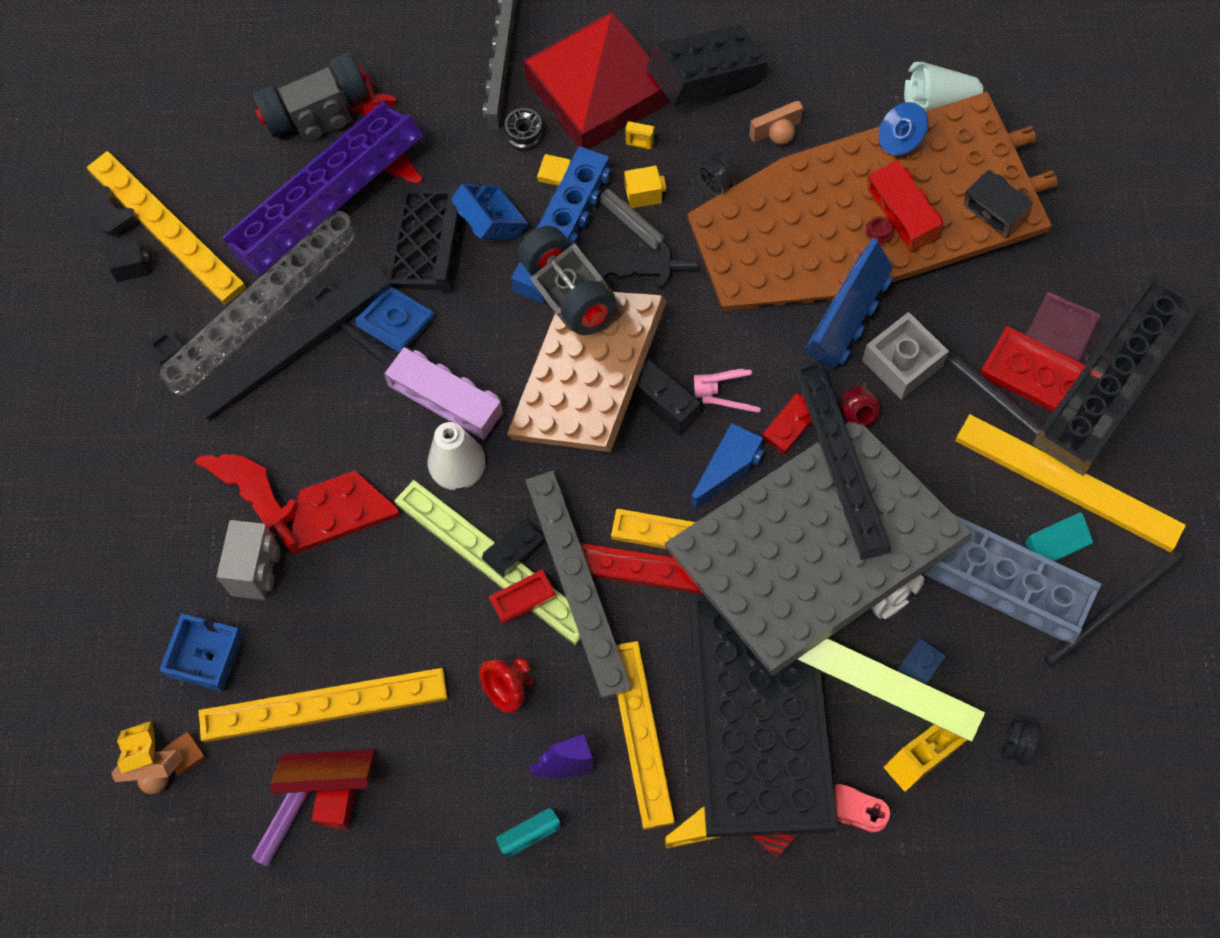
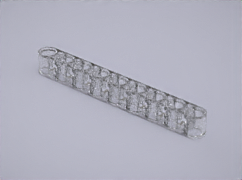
(257, 314)

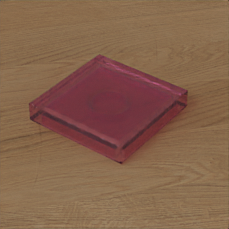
(1063, 326)

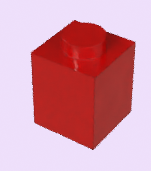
(333, 808)

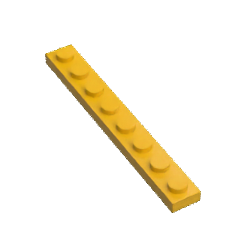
(167, 228)

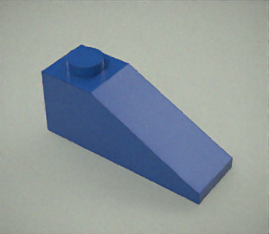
(729, 464)

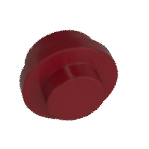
(880, 229)

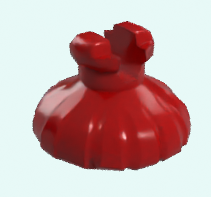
(505, 683)

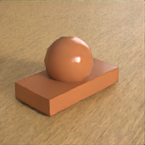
(777, 124)
(155, 776)

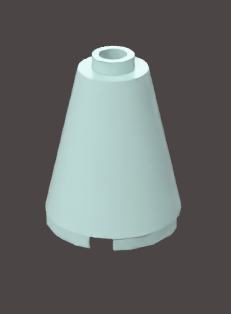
(938, 86)

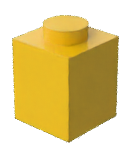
(644, 186)

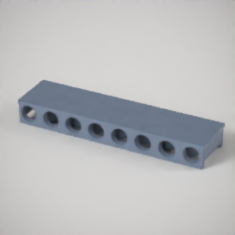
(1018, 583)

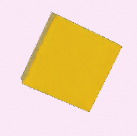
(639, 135)
(552, 169)

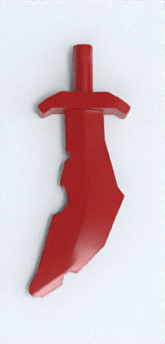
(401, 166)
(254, 489)

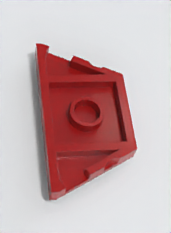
(337, 510)

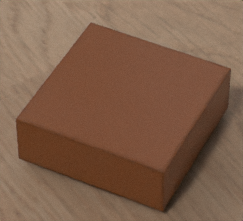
(190, 752)

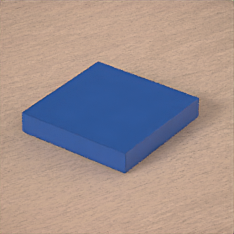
(395, 319)

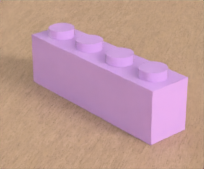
(444, 393)

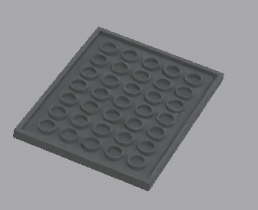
(785, 558)

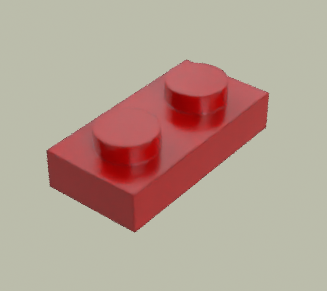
(788, 425)

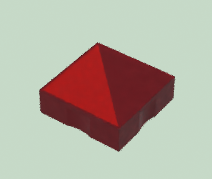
(595, 81)

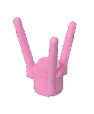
(707, 385)

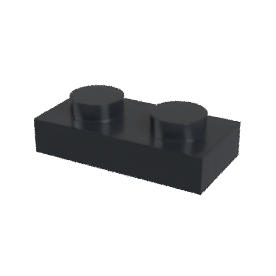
(513, 548)

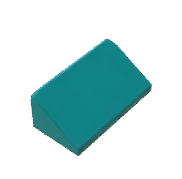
(1061, 538)
(528, 833)

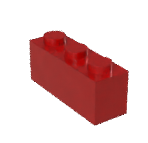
(905, 205)

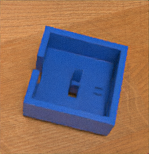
(490, 214)
(194, 638)

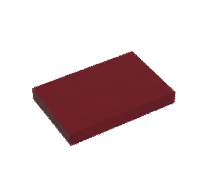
(323, 771)

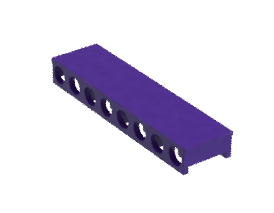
(321, 187)

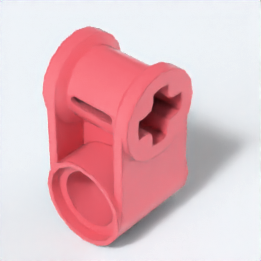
(852, 808)

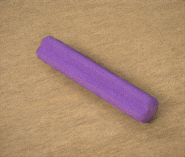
(279, 827)

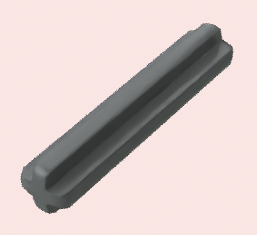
(631, 218)

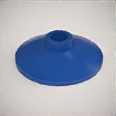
(903, 128)

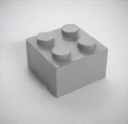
(905, 355)
(248, 560)

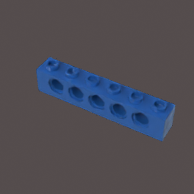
(584, 166)

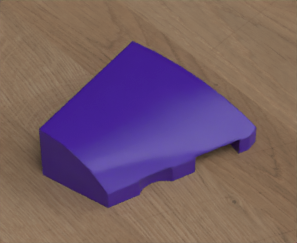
(565, 759)

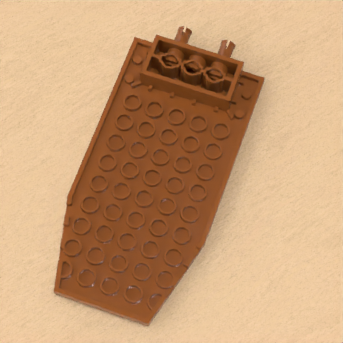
(805, 217)

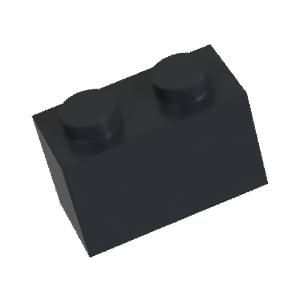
(998, 203)

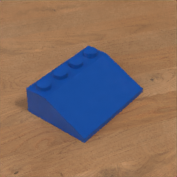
(850, 306)

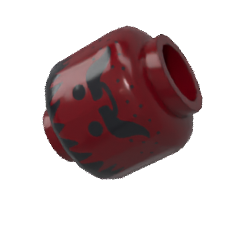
(859, 405)

